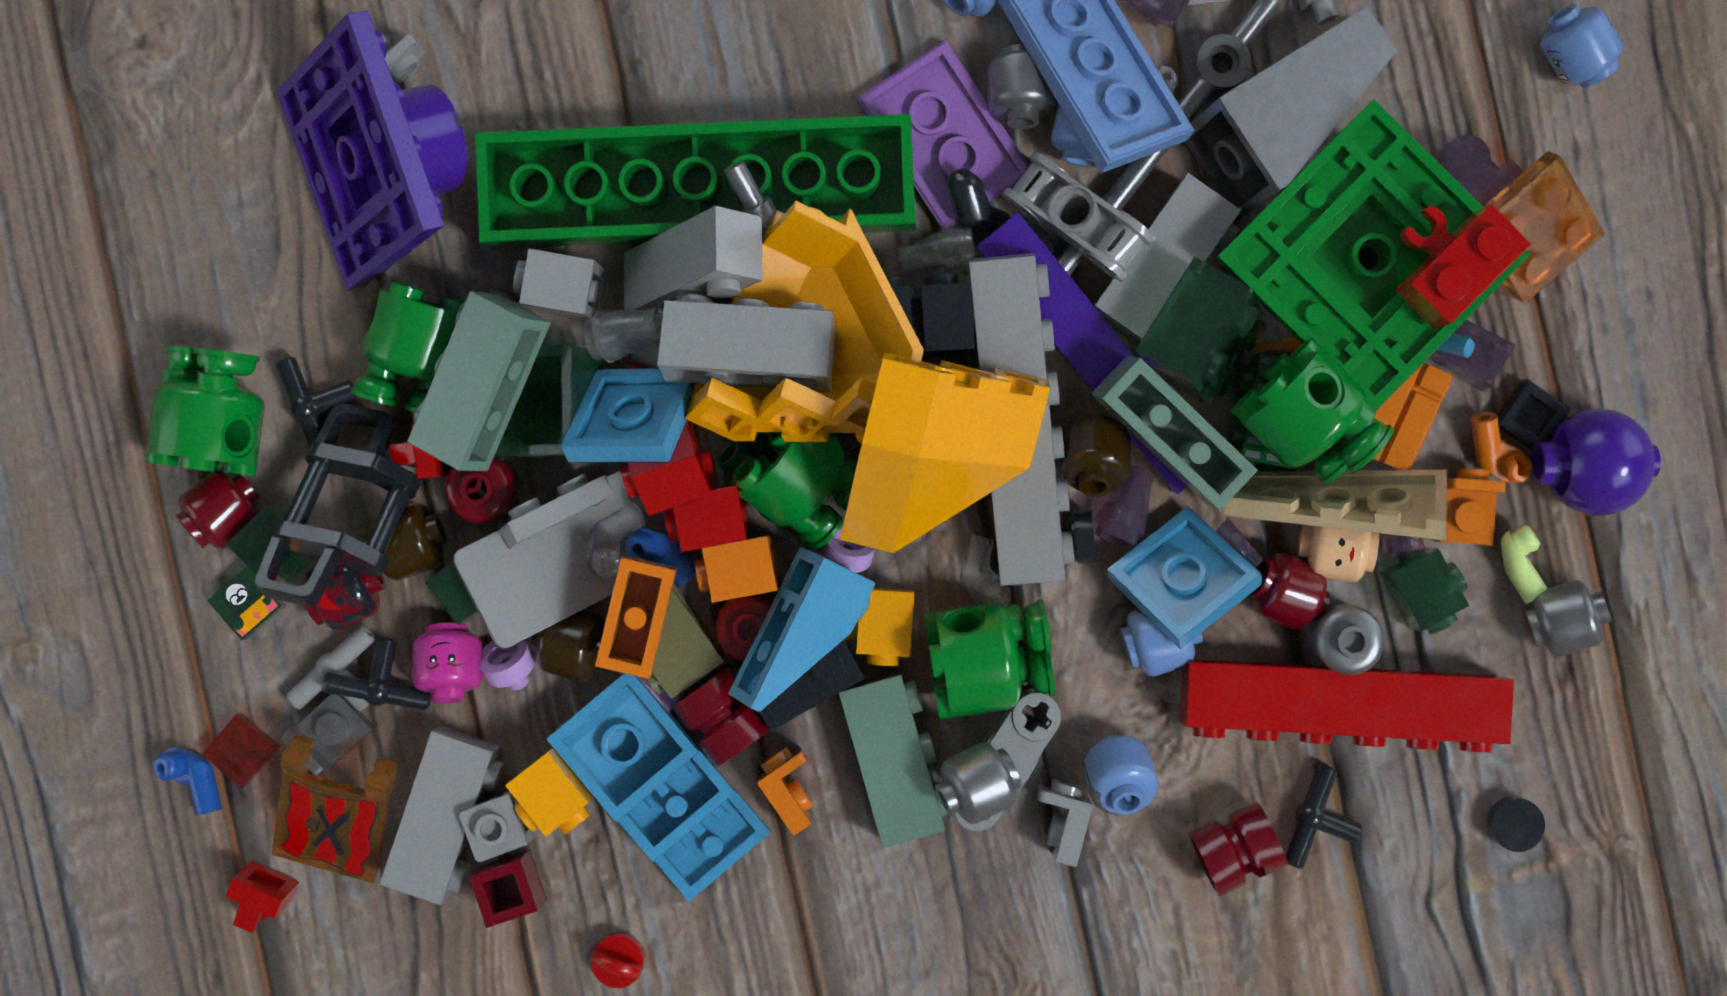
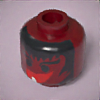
(347, 598)

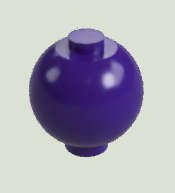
(1597, 462)

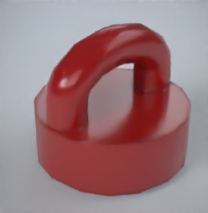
(618, 960)

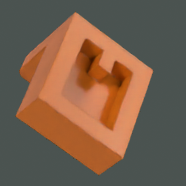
(1471, 507)
(787, 799)

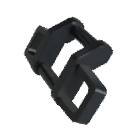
(332, 545)

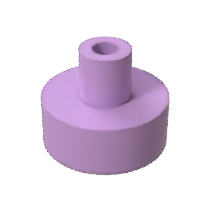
(846, 554)
(507, 665)

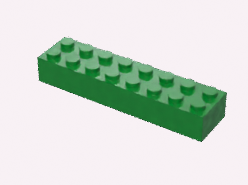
(650, 178)

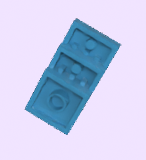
(658, 785)

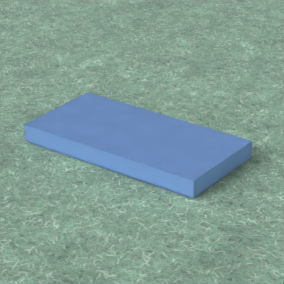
(1100, 77)

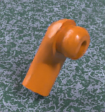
(1496, 454)

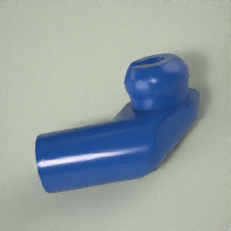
(656, 547)
(192, 772)

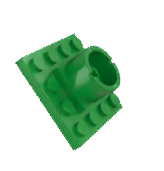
(1307, 245)

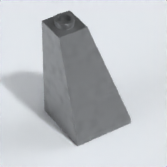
(1275, 121)

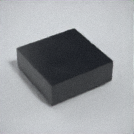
(1531, 414)

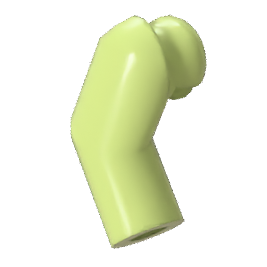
(1516, 564)

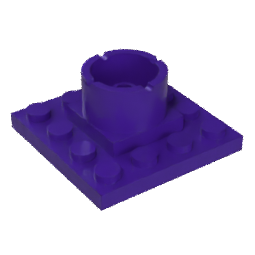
(371, 149)

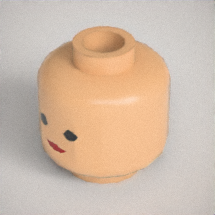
(1338, 552)

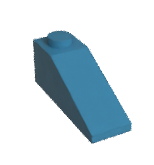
(805, 622)

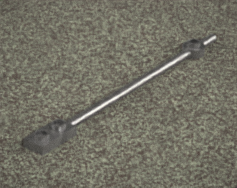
(1231, 47)

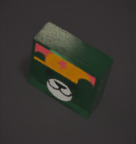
(244, 605)

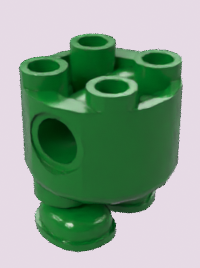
(404, 341)
(205, 413)
(1313, 413)
(791, 482)
(981, 658)

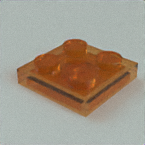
(1552, 217)

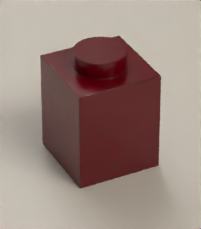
(508, 888)

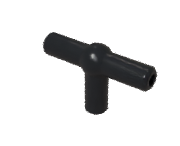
(307, 407)
(377, 688)
(1313, 817)

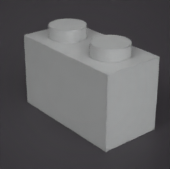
(560, 284)

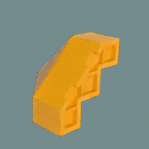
(827, 265)
(938, 446)

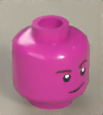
(446, 662)

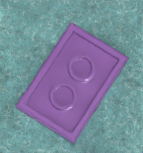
(948, 129)

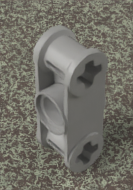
(1106, 235)
(1021, 742)

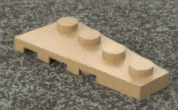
(1367, 501)

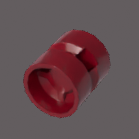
(721, 719)
(1238, 848)

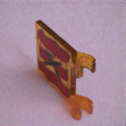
(329, 820)

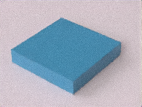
(628, 418)
(1184, 577)

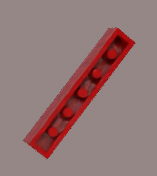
(1368, 706)

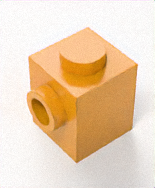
(885, 627)
(550, 795)

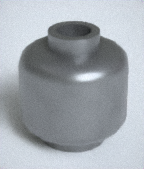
(1018, 89)
(1568, 618)
(1346, 639)
(978, 783)

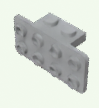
(536, 563)

